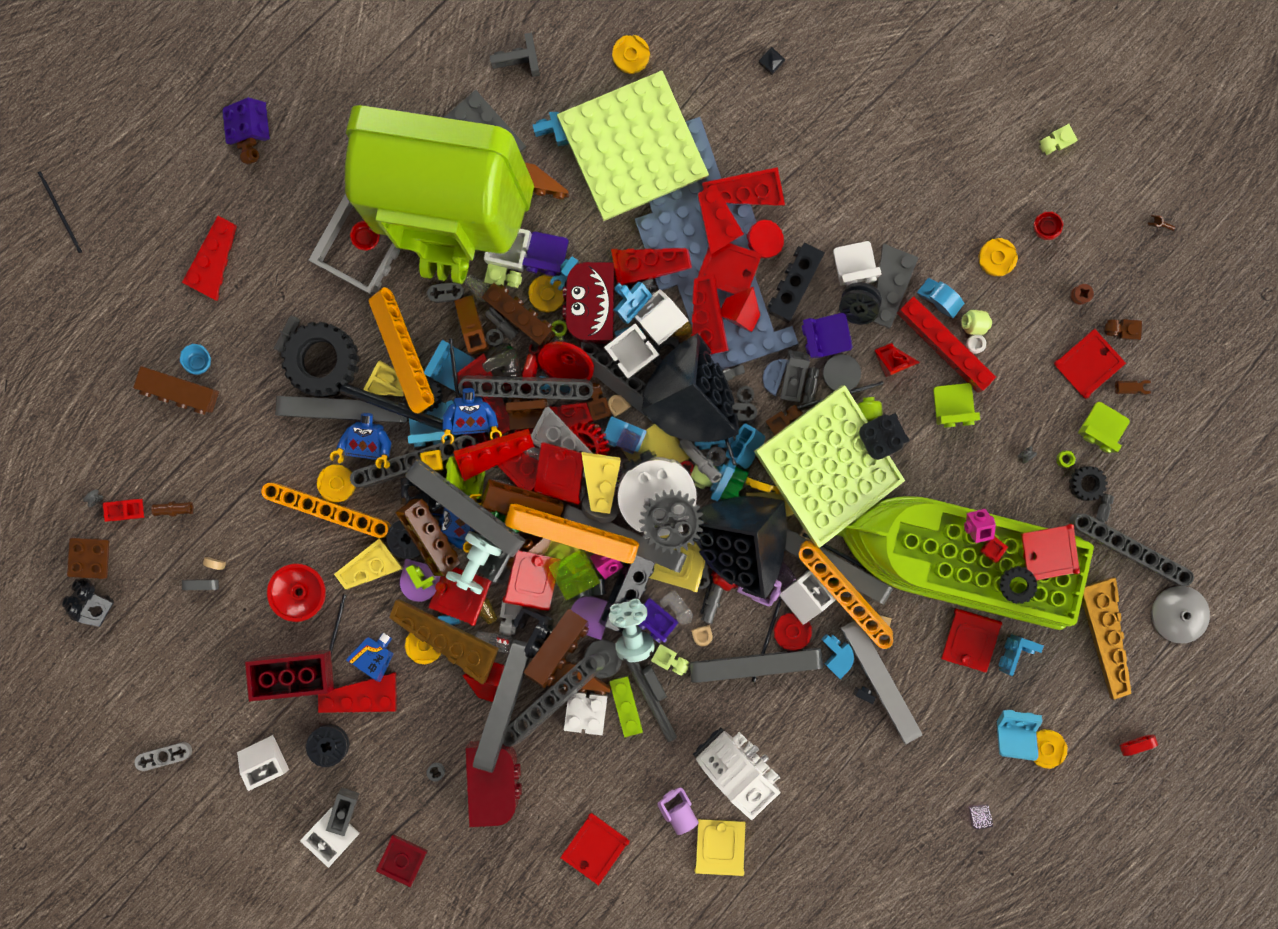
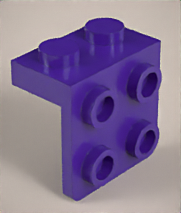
(245, 120)
(545, 254)
(827, 335)
(658, 621)

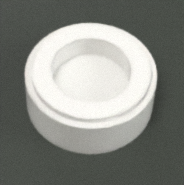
(976, 344)

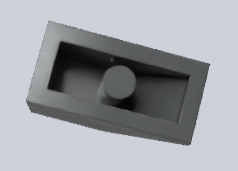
(342, 811)

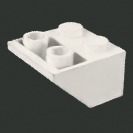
(660, 317)
(807, 597)
(261, 763)
(325, 844)

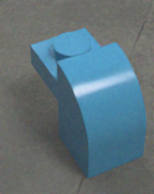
(545, 127)
(942, 296)
(842, 658)

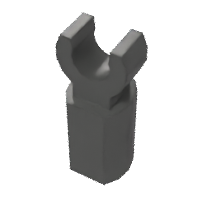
(730, 373)

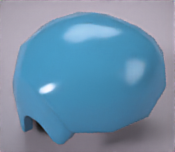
(195, 359)

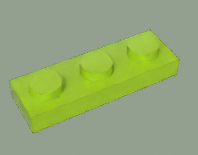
(626, 706)

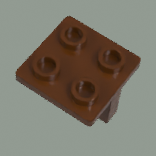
(525, 412)
(88, 558)

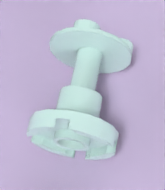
(477, 556)
(633, 643)

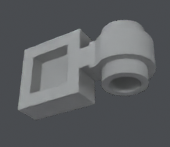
(509, 612)

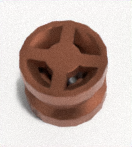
(1078, 297)

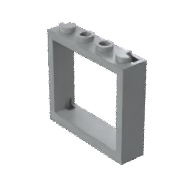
(327, 240)

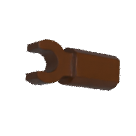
(1131, 387)

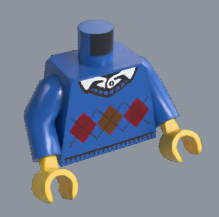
(469, 416)
(365, 441)
(455, 528)

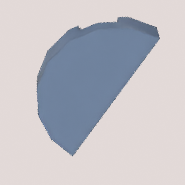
(773, 374)

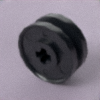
(860, 303)
(397, 543)
(316, 745)

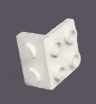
(856, 263)

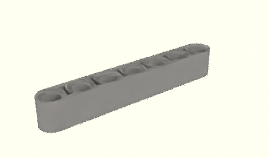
(881, 682)

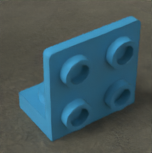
(441, 367)
(1014, 646)

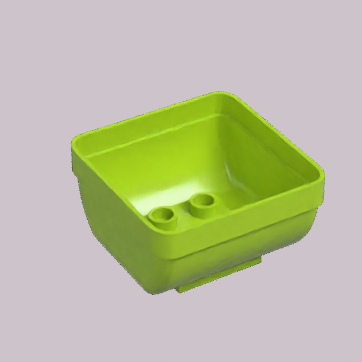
(436, 185)

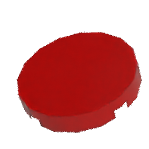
(765, 238)
(791, 633)

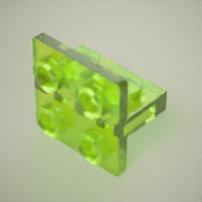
(574, 574)

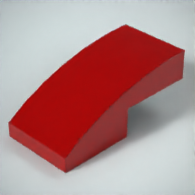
(123, 510)

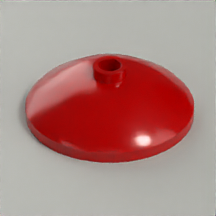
(565, 361)
(283, 592)

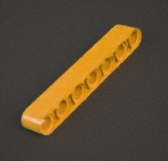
(401, 350)
(317, 509)
(571, 533)
(847, 603)

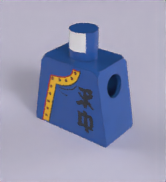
(372, 656)

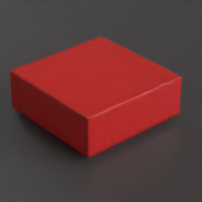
(994, 549)

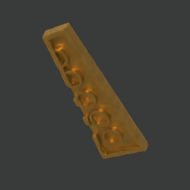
(1104, 622)
(457, 645)

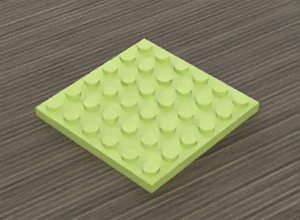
(632, 145)
(826, 467)

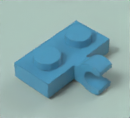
(566, 266)
(632, 300)
(718, 487)

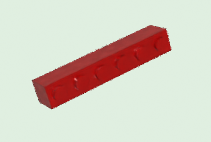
(946, 344)

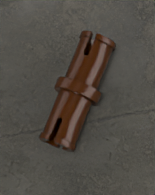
(172, 508)

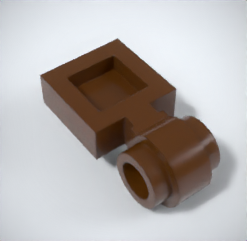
(248, 155)
(1127, 328)
(599, 407)
(780, 421)

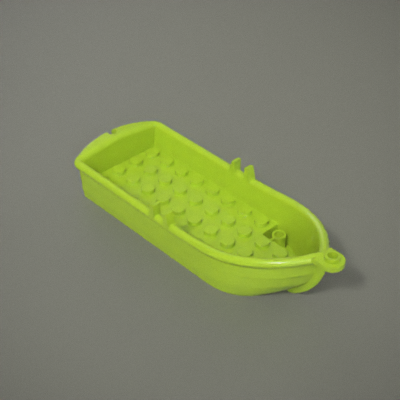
(926, 552)

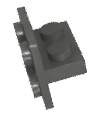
(495, 568)

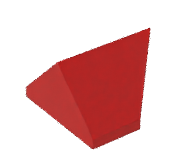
(742, 309)
(893, 360)
(487, 690)

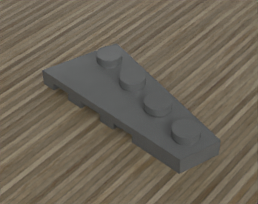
(896, 272)

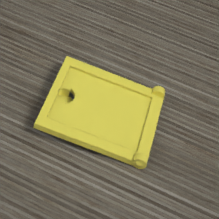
(661, 443)
(690, 573)
(720, 847)

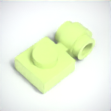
(1060, 138)
(497, 275)
(665, 657)

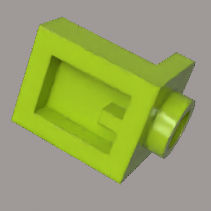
(416, 575)

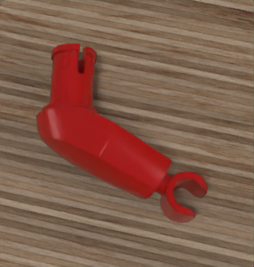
(529, 370)

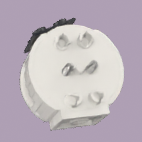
(650, 476)
(738, 771)

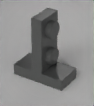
(518, 56)
(794, 375)

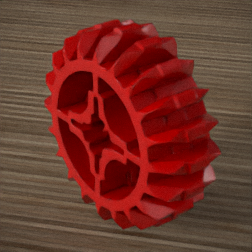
(584, 430)

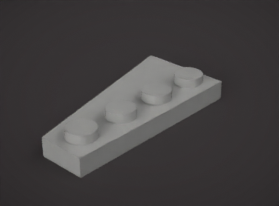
(555, 432)

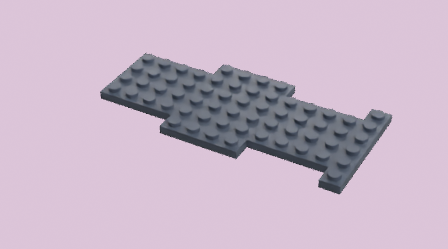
(679, 223)

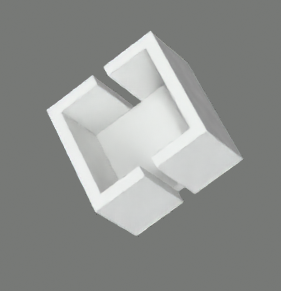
(514, 257)
(631, 351)
(586, 713)

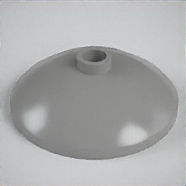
(1169, 612)

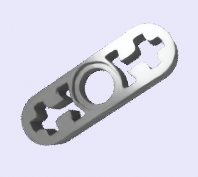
(155, 754)

